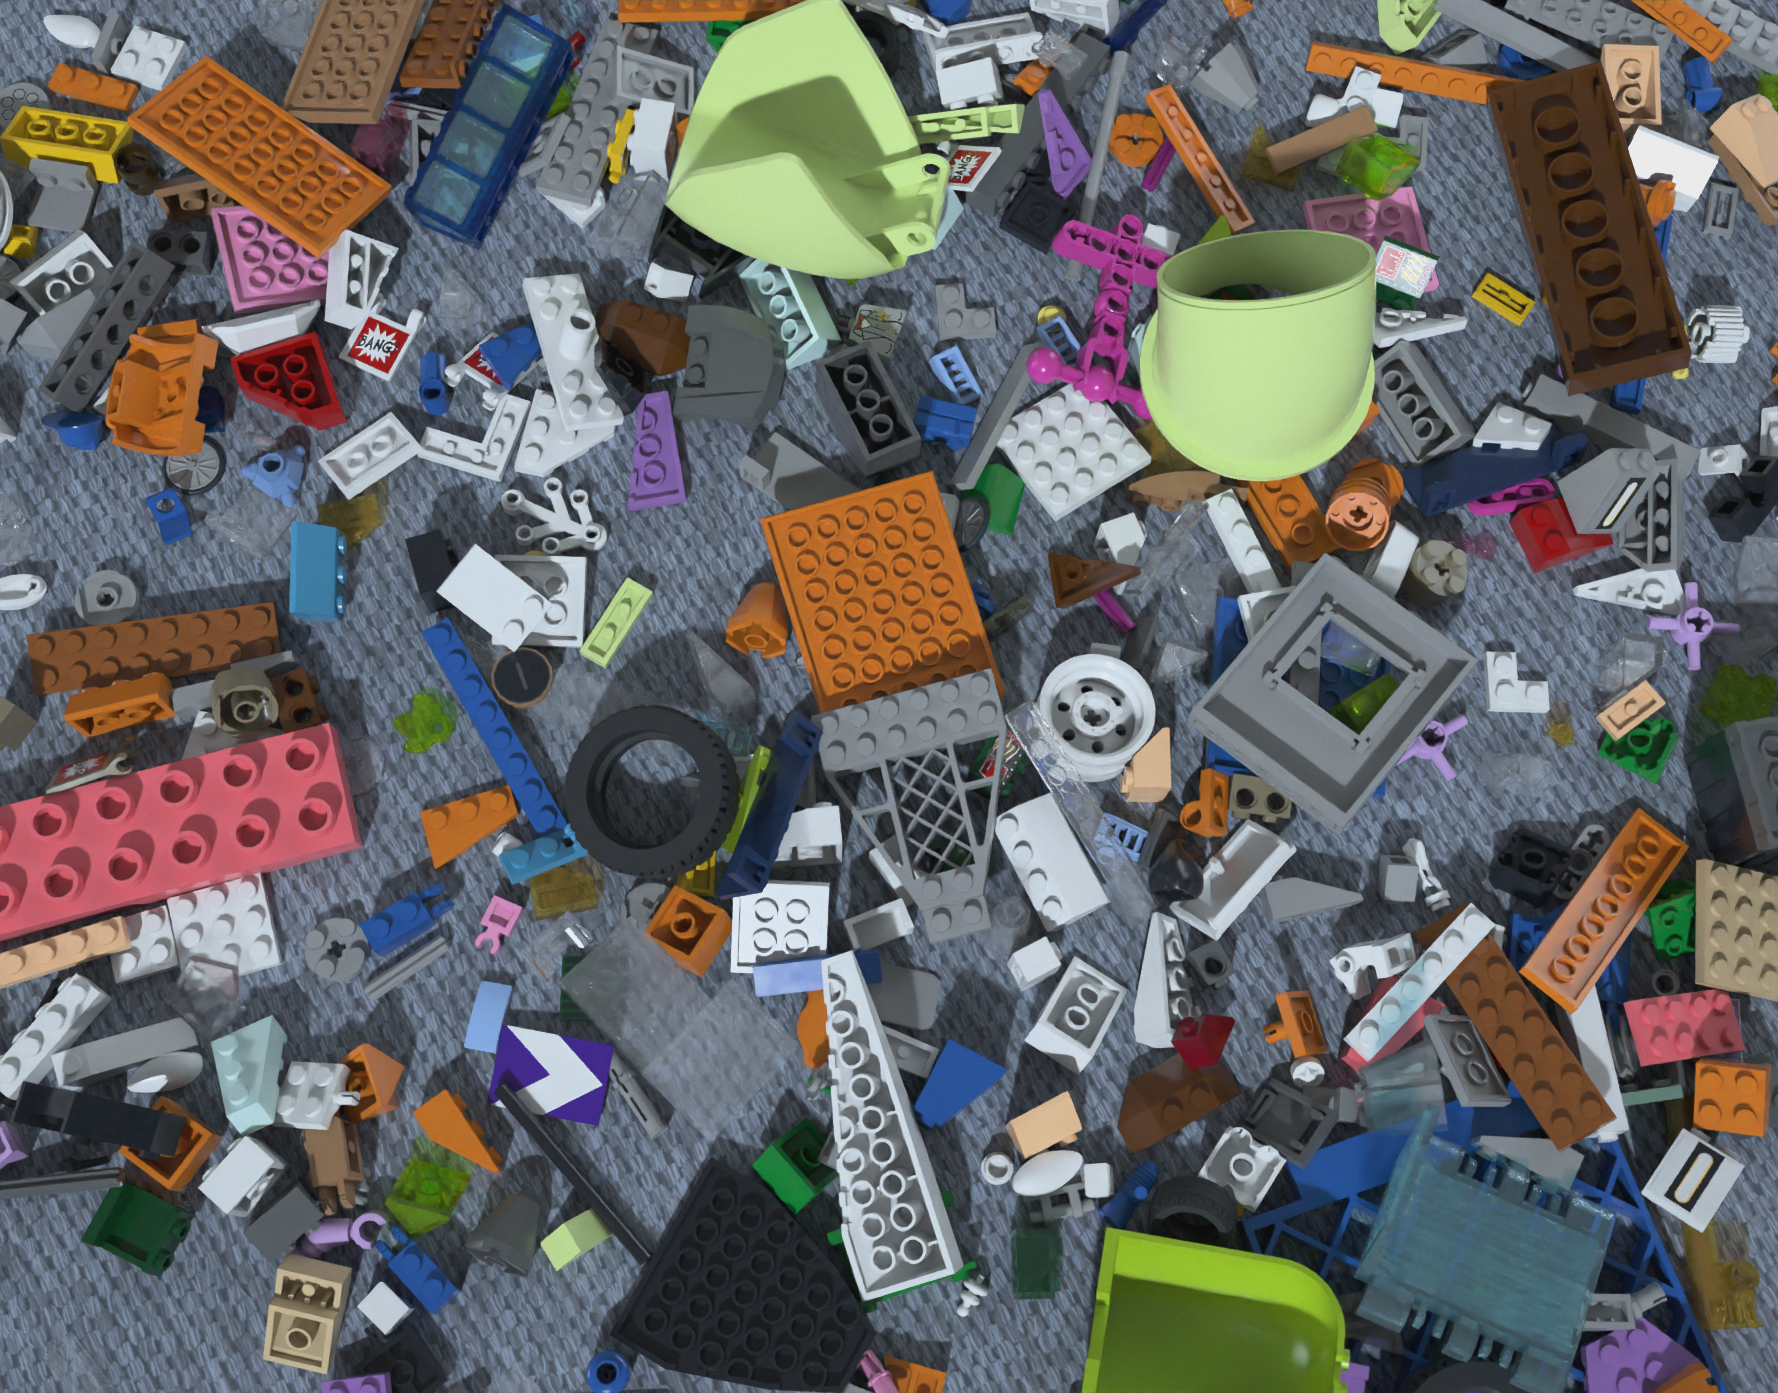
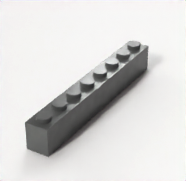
(1023, 149)

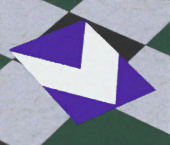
(553, 1073)

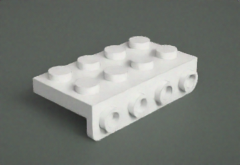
(1001, 38)

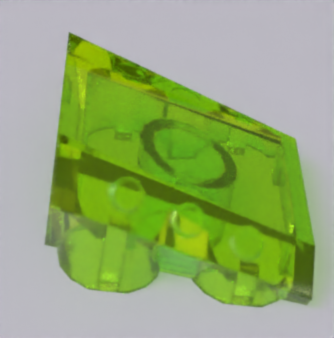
(1739, 696)

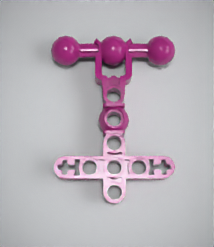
(1076, 242)

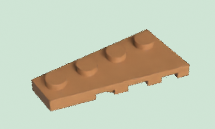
(1762, 199)

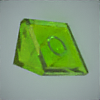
(426, 1196)

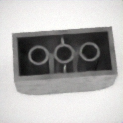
(866, 411)

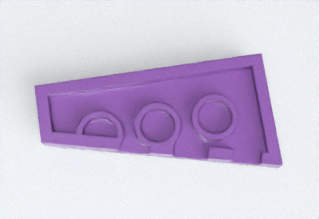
(656, 462)

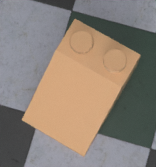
(1634, 84)
(1752, 136)

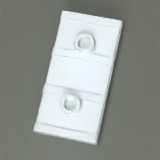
(1235, 878)

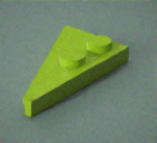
(747, 793)

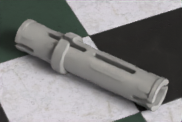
(625, 1082)

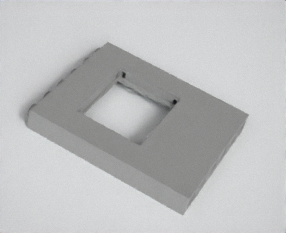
(1295, 740)

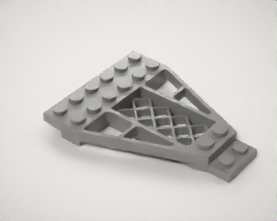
(909, 727)

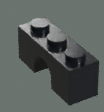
(1743, 515)

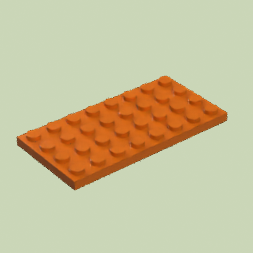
(260, 155)

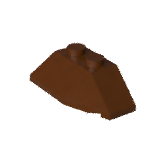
(646, 335)
(1171, 1099)

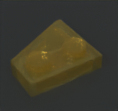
(1259, 168)
(560, 891)

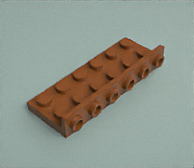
(447, 43)

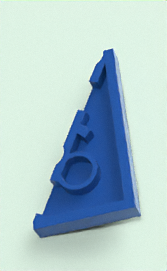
(512, 353)

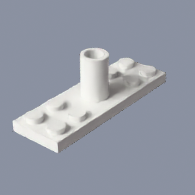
(567, 344)

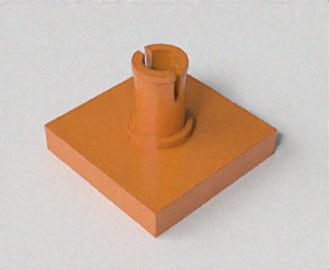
(1298, 1024)

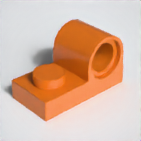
(1210, 813)

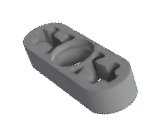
(1596, 850)

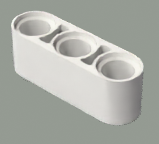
(1391, 558)

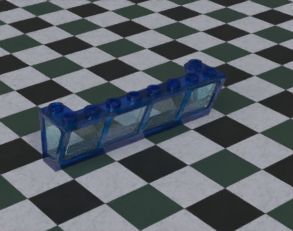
(489, 128)

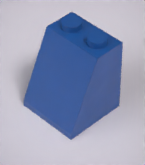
(954, 1084)

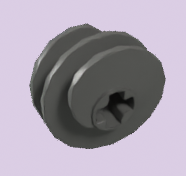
(1622, 1045)

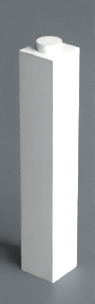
(1588, 1041)

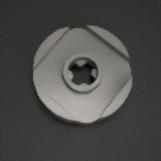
(94, 591)
(319, 946)

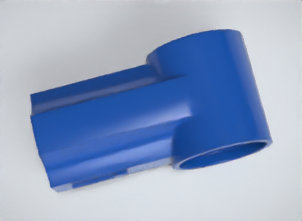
(1700, 86)
(433, 383)

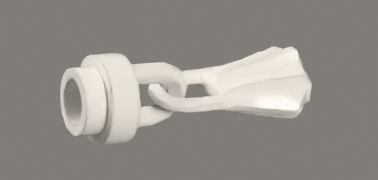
(1439, 900)

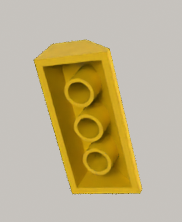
(66, 139)

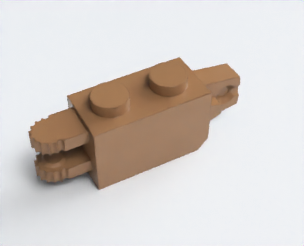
(334, 1162)

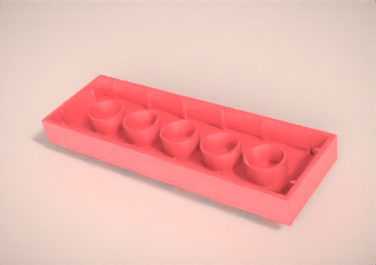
(174, 830)

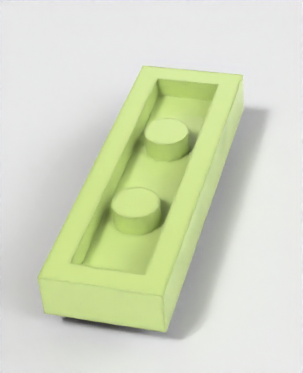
(616, 623)

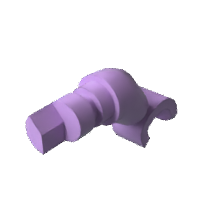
(339, 1232)

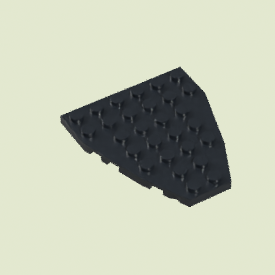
(745, 1296)

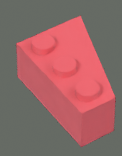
(1402, 1036)

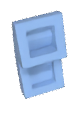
(488, 1016)

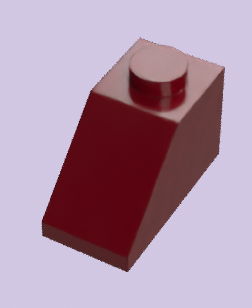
(1202, 1039)

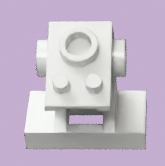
(1386, 955)

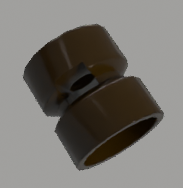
(138, 169)

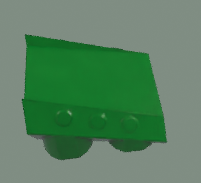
(1644, 748)

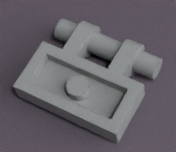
(1074, 1208)

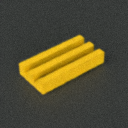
(1500, 302)

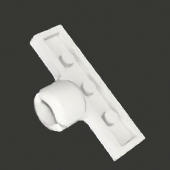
(1324, 108)

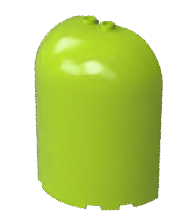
(1210, 1322)

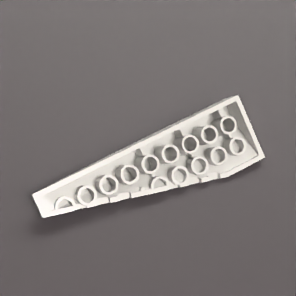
(888, 1190)

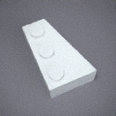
(1092, 14)
(354, 277)

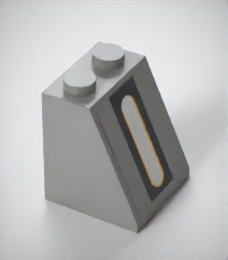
(1608, 489)

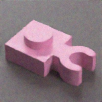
(499, 920)

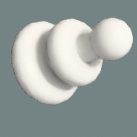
(970, 1297)

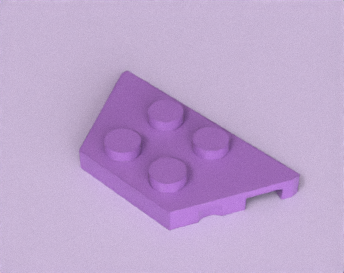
(1632, 1360)

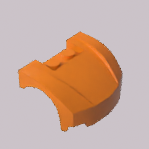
(157, 395)

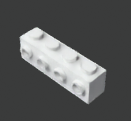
(53, 1031)

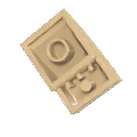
(306, 1313)

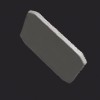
(905, 997)

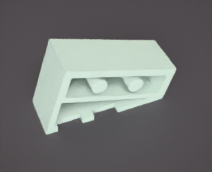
(249, 1072)

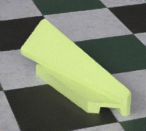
(967, 123)

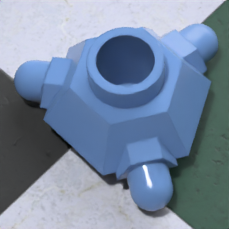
(278, 473)

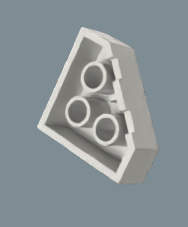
(812, 838)

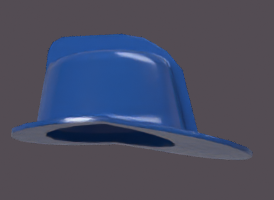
(77, 429)

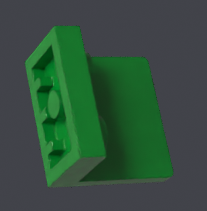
(1673, 919)

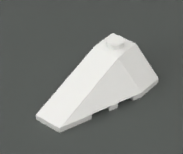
(1163, 985)

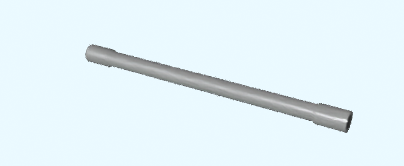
(1116, 76)

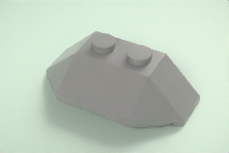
(52, 330)
(1656, 528)

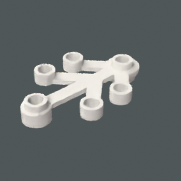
(557, 522)

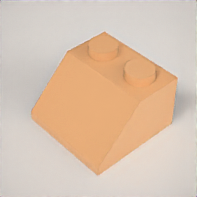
(1149, 771)
(1045, 1126)

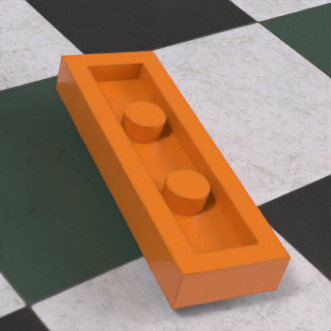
(93, 87)

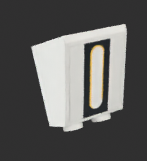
(1693, 1178)

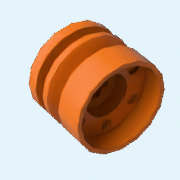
(1353, 529)

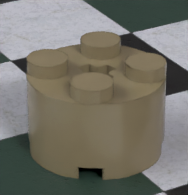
(1435, 573)
(243, 702)

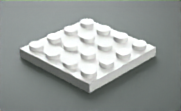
(1070, 450)

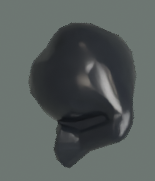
(1177, 873)

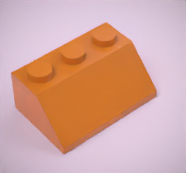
(120, 705)

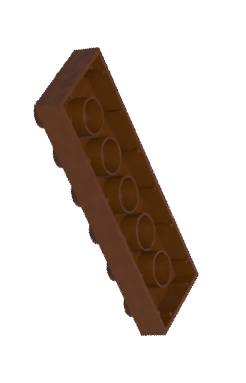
(1587, 230)

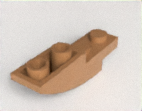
(1174, 488)

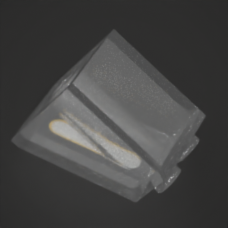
(1399, 1090)

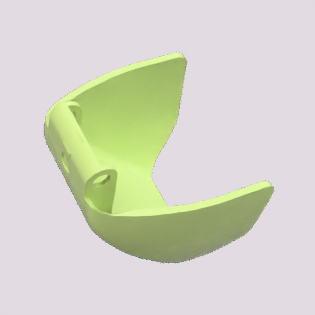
(807, 151)

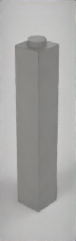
(1602, 423)

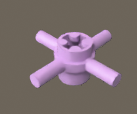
(1692, 626)
(1434, 750)

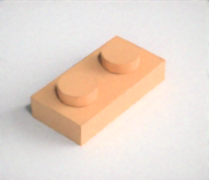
(1630, 710)

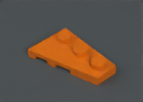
(464, 822)

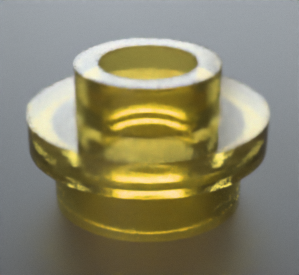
(1561, 734)

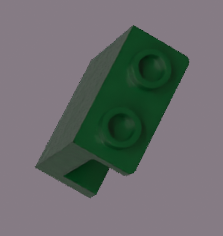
(139, 1227)

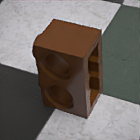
(293, 707)

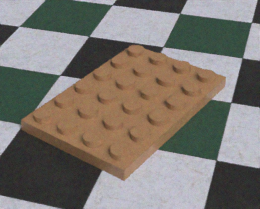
(351, 60)

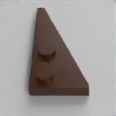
(1082, 578)

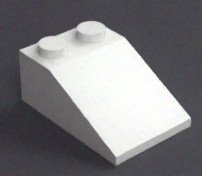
(494, 597)
(1076, 1015)

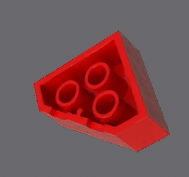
(292, 380)

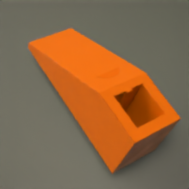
(449, 1126)

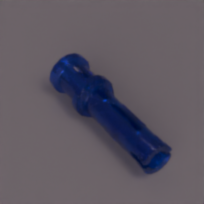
(1127, 30)

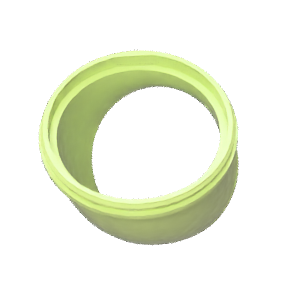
(1263, 380)

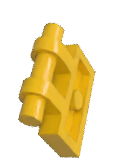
(617, 149)

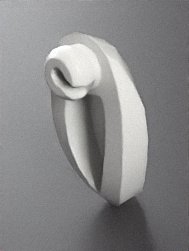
(73, 30)
(21, 591)
(166, 1072)
(1046, 1172)

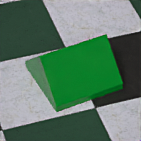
(1003, 495)

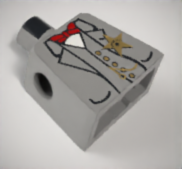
(879, 325)

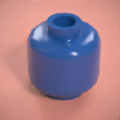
(598, 1366)

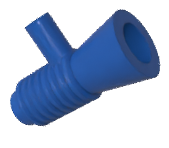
(1130, 1195)

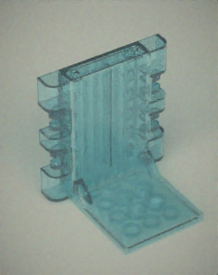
(1483, 1260)

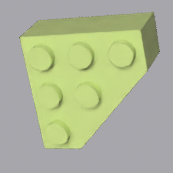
(1405, 22)

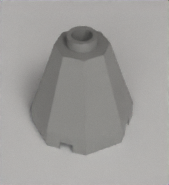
(1228, 79)

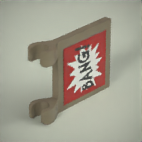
(93, 767)

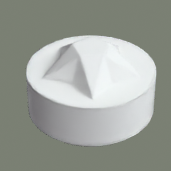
(1307, 1071)

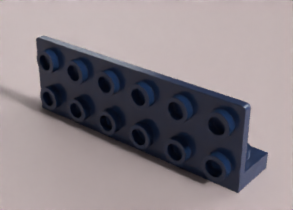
(1488, 470)
(771, 809)

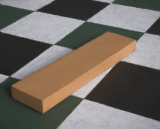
(1320, 140)

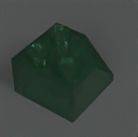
(1033, 1262)

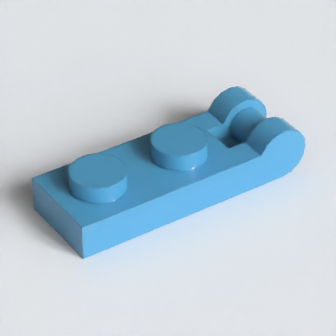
(541, 855)

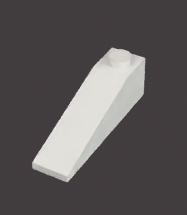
(121, 1053)

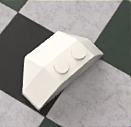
(263, 329)

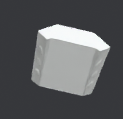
(1243, 1167)

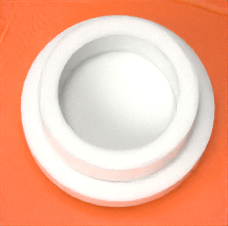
(997, 1168)

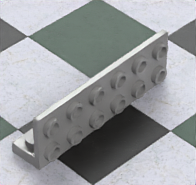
(1594, 22)
(792, 475)

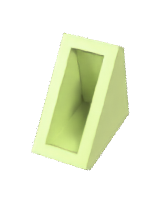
(575, 1238)

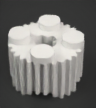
(1717, 333)

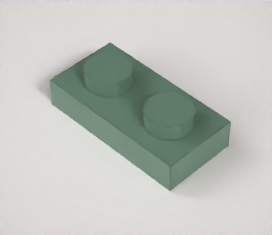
(1659, 1090)

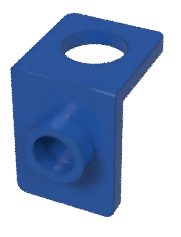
(172, 523)

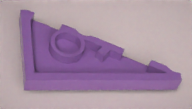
(1066, 153)

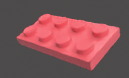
(1683, 1026)

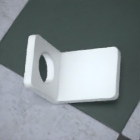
(1722, 460)

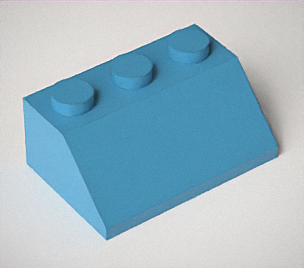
(317, 572)

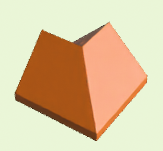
(374, 1078)

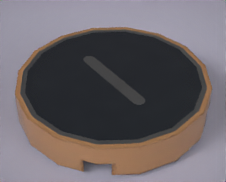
(522, 677)

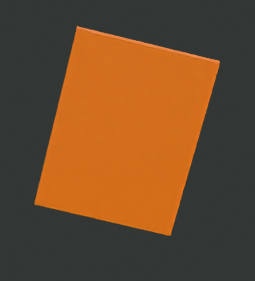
(877, 593)

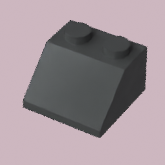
(284, 1220)

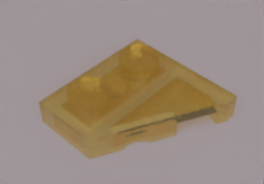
(1163, 455)
(353, 517)

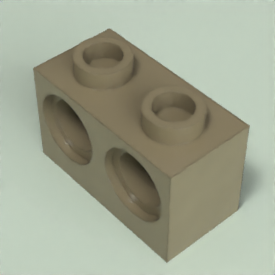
(1259, 791)

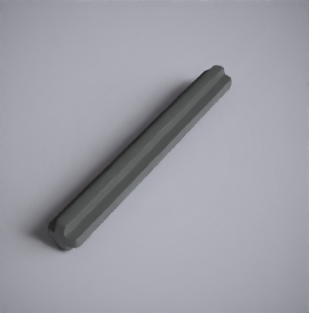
(62, 1183)

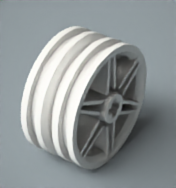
(1107, 680)

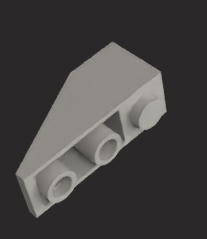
(1535, 1157)

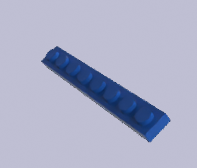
(495, 728)

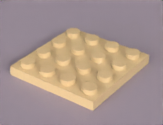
(1736, 929)

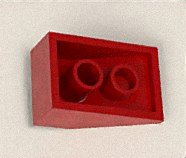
(1551, 537)

